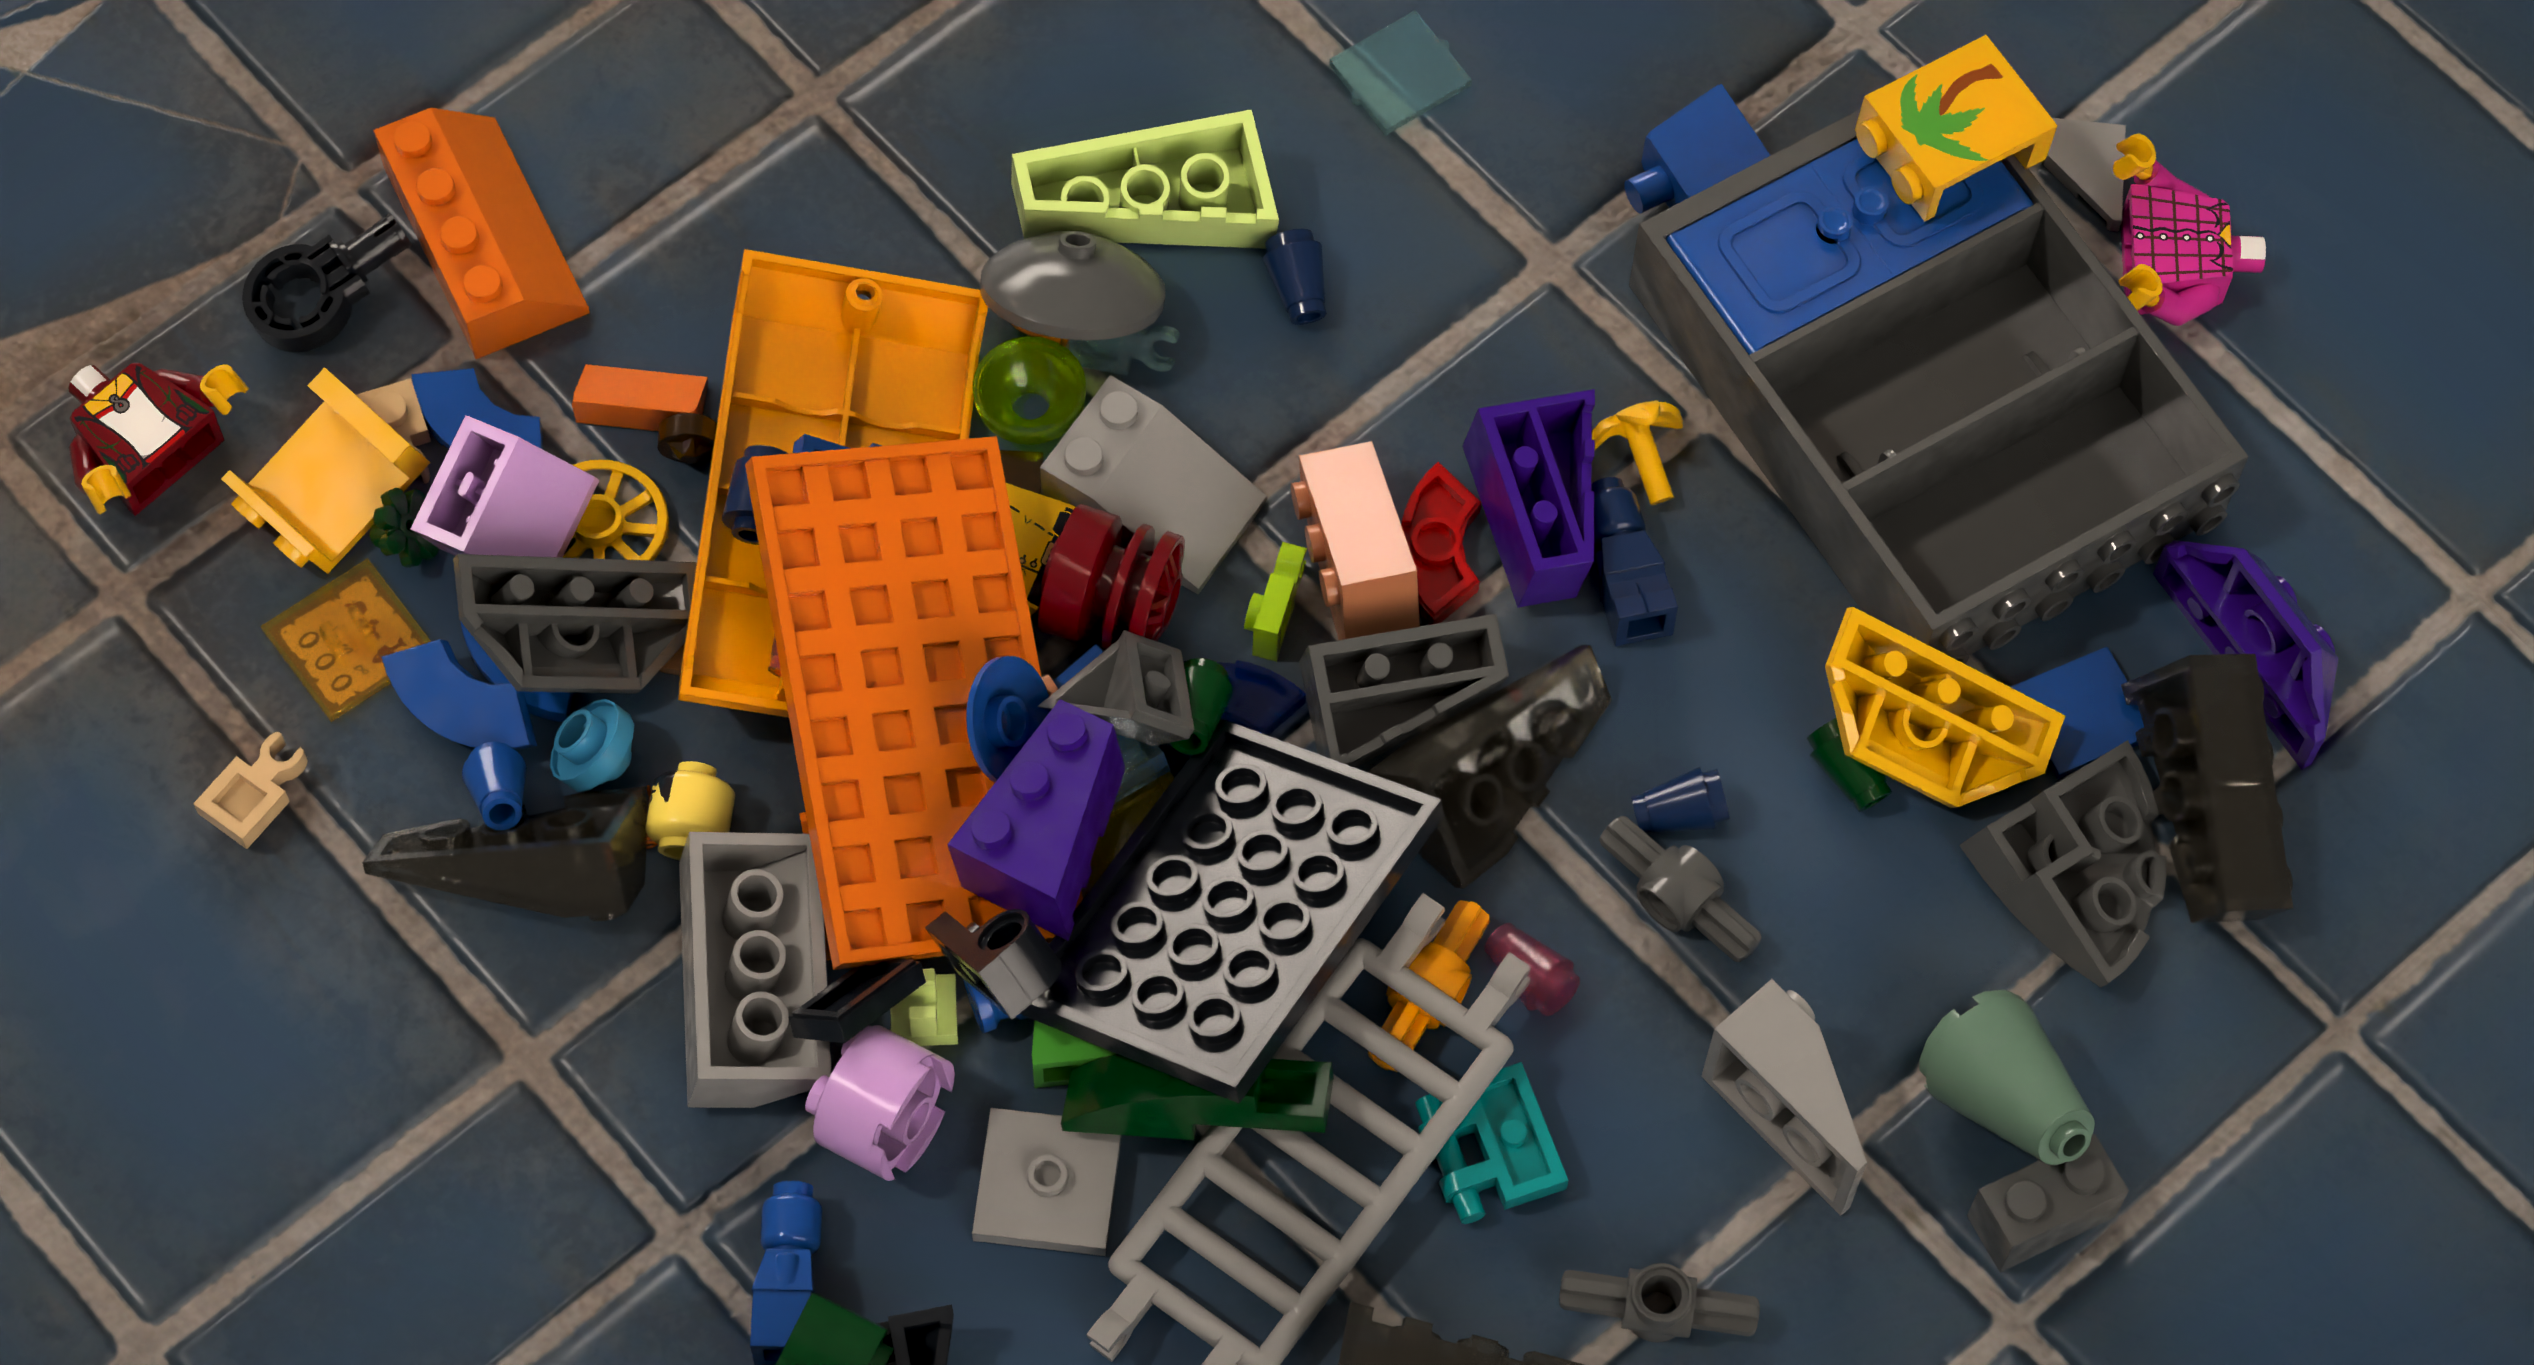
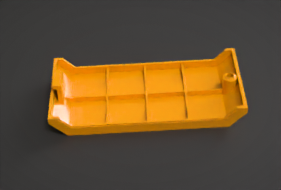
(827, 367)

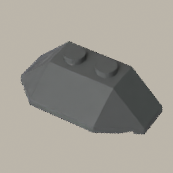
(575, 619)

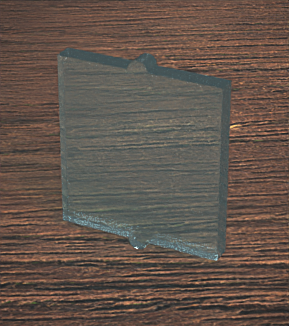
(1400, 72)

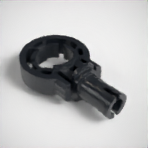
(341, 276)

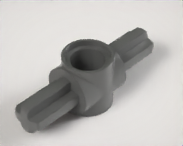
(1680, 888)
(1694, 1306)

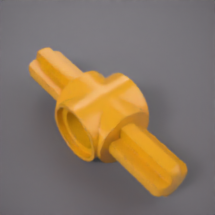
(1441, 965)

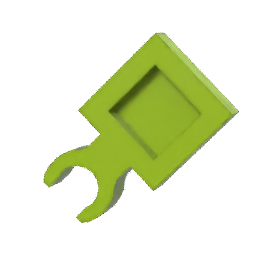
(1270, 613)

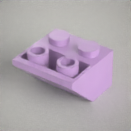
(502, 497)

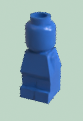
(786, 1276)

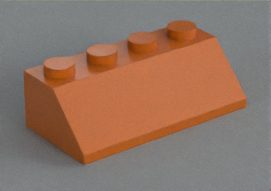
(479, 227)

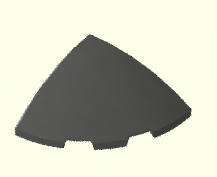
(2080, 864)

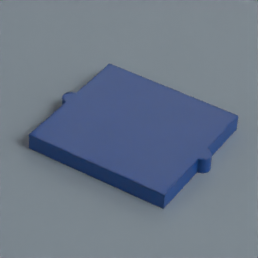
(2093, 708)

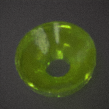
(1023, 368)

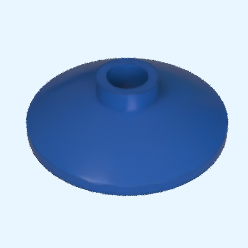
(1003, 712)

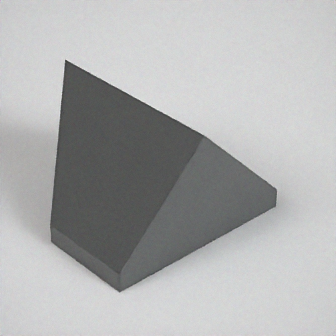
(1135, 688)

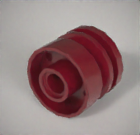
(1099, 580)

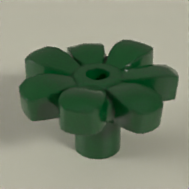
(393, 526)

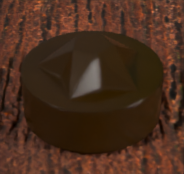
(687, 437)

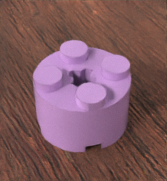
(880, 1101)

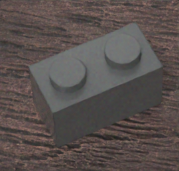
(2046, 1205)

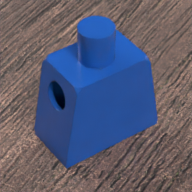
(1694, 152)

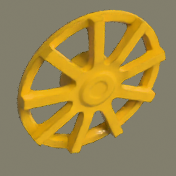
(605, 520)

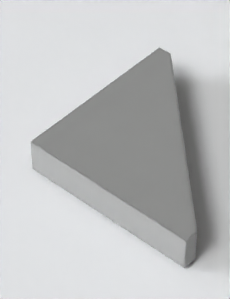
(2083, 162)

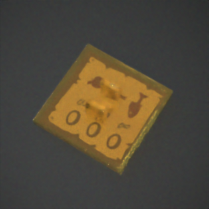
(340, 635)

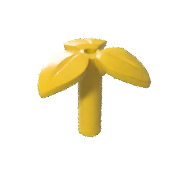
(1635, 425)

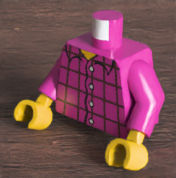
(2176, 240)

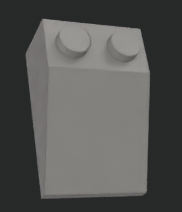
(1155, 471)
(1782, 1082)

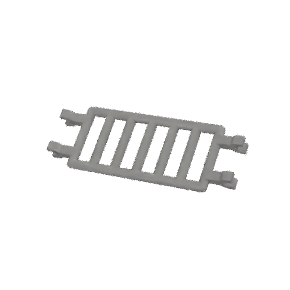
(1379, 1203)

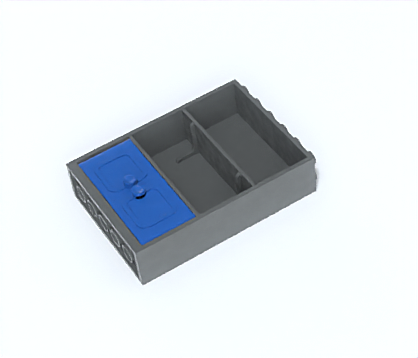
(1938, 397)

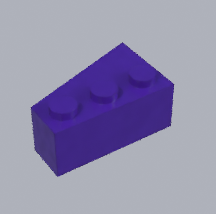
(1536, 491)
(1042, 819)

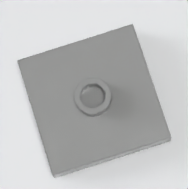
(1045, 1184)

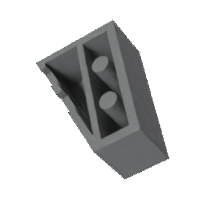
(1397, 683)

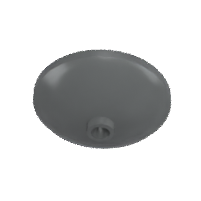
(1073, 287)

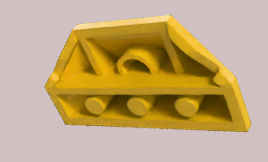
(1932, 716)

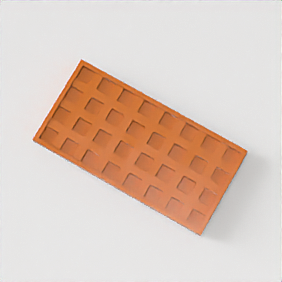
(885, 602)

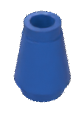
(496, 783)

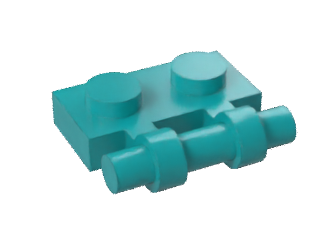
(1513, 1142)

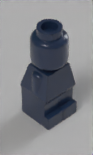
(1629, 568)

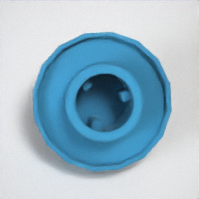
(592, 746)

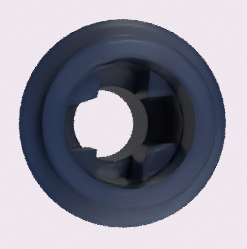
(1297, 273)
(1682, 803)

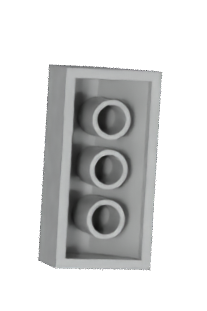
(749, 963)

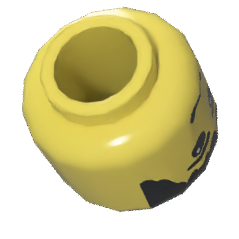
(686, 803)

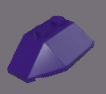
(2249, 610)

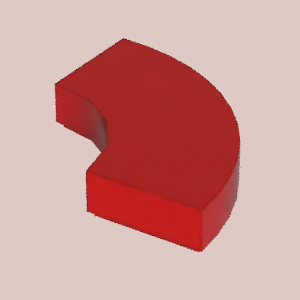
(1435, 533)

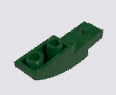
(1136, 1100)

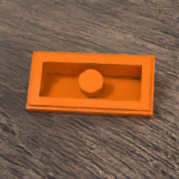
(635, 396)

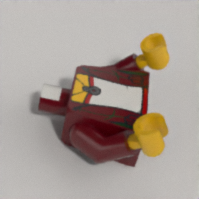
(144, 429)

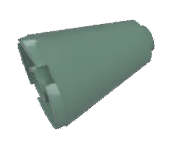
(2007, 1078)

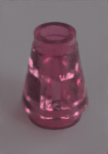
(1551, 973)

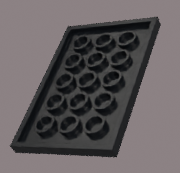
(1232, 908)

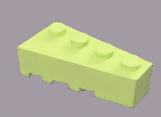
(1153, 186)

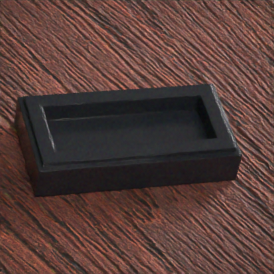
(856, 1000)

